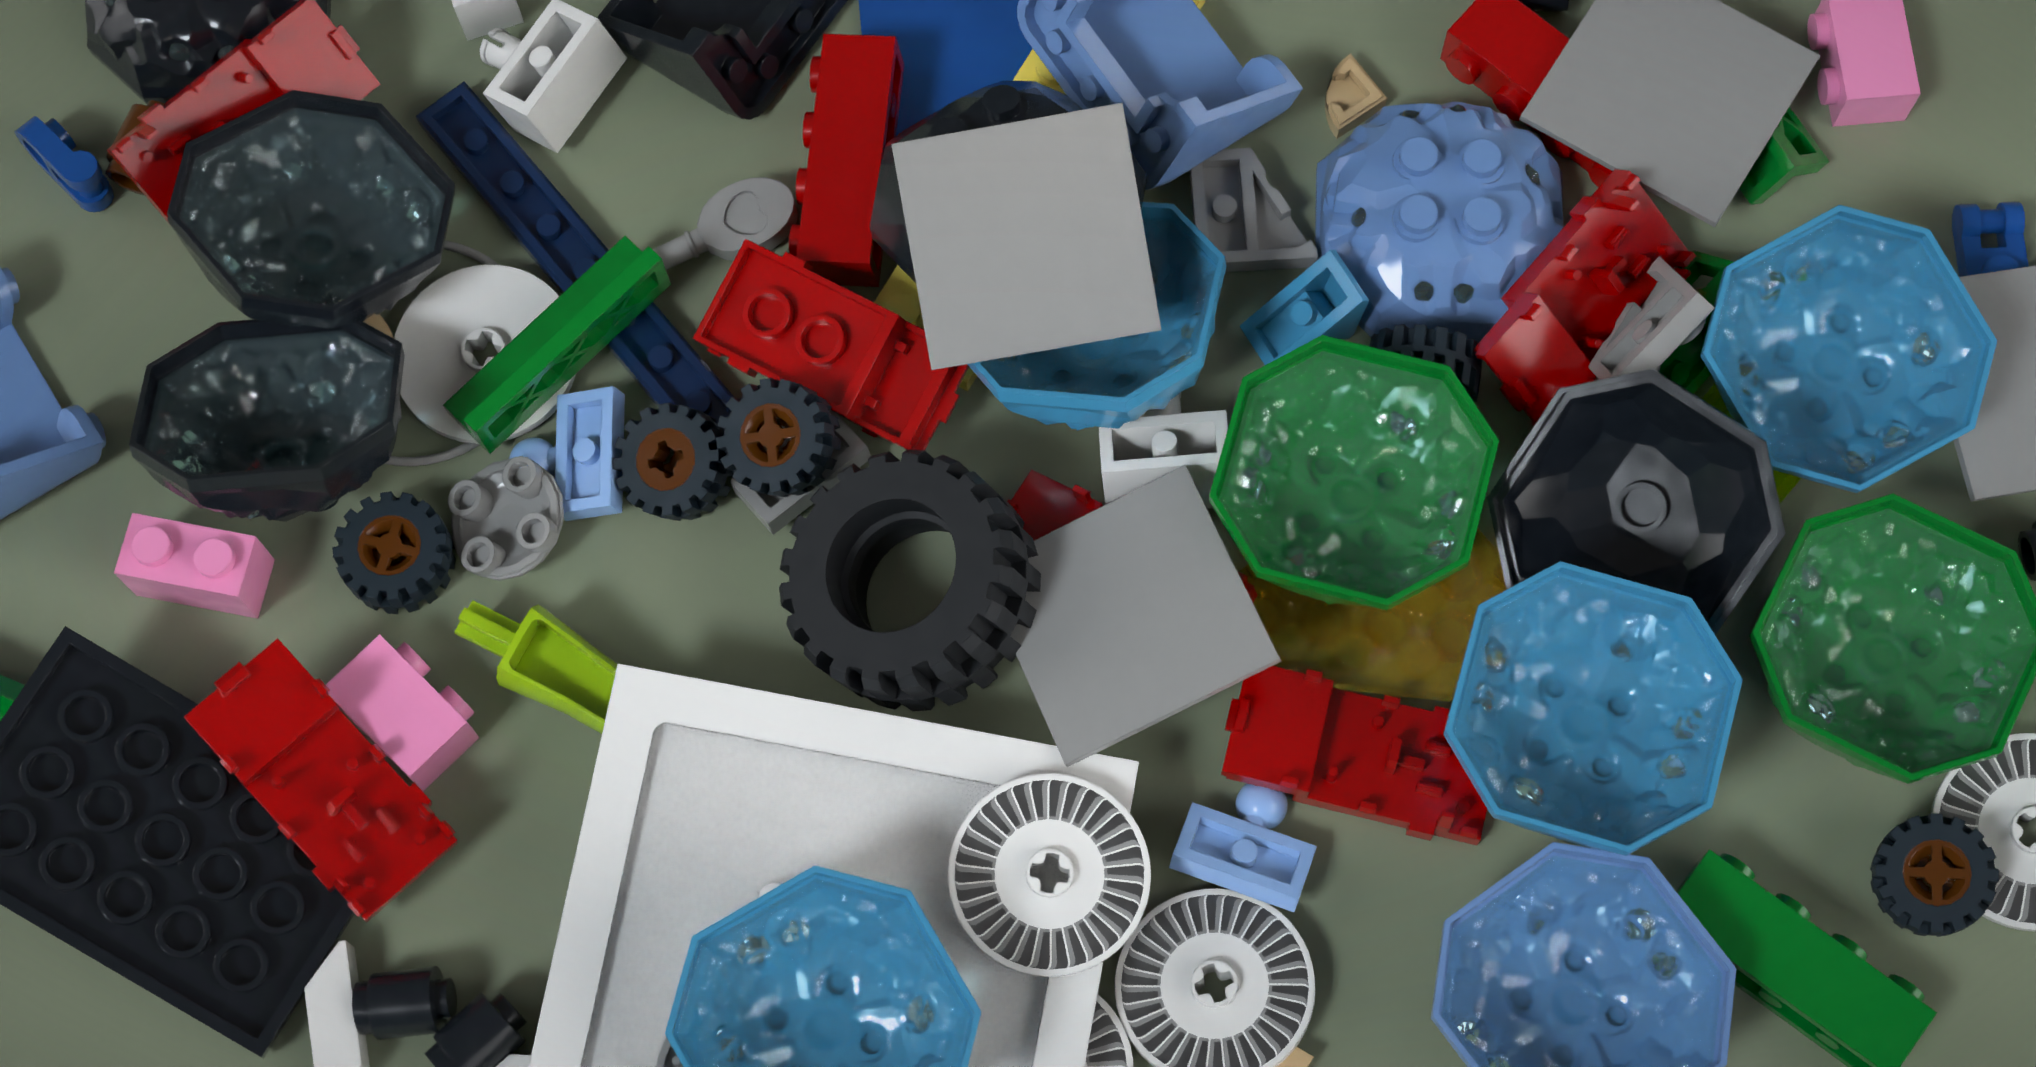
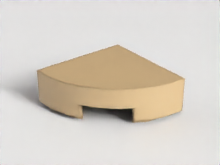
(1351, 97)

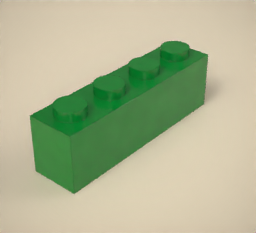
(1801, 971)

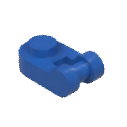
(74, 171)
(2005, 221)

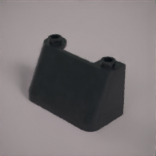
(721, 49)

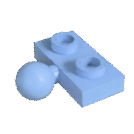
(584, 452)
(1244, 850)

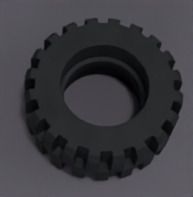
(851, 534)

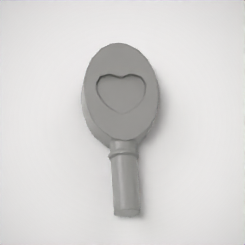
(747, 209)

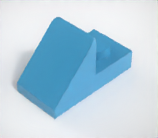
(1314, 304)

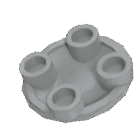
(506, 518)

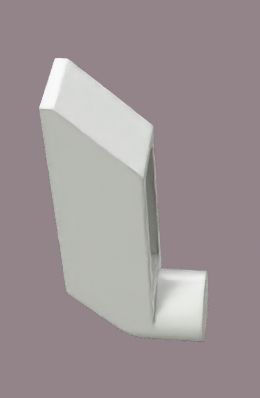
(330, 1012)

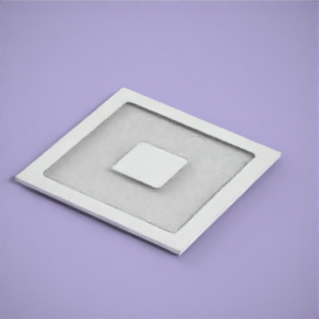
(736, 789)

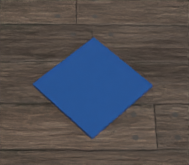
(947, 48)

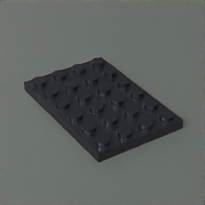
(151, 850)

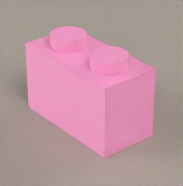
(1864, 60)
(194, 565)
(402, 711)

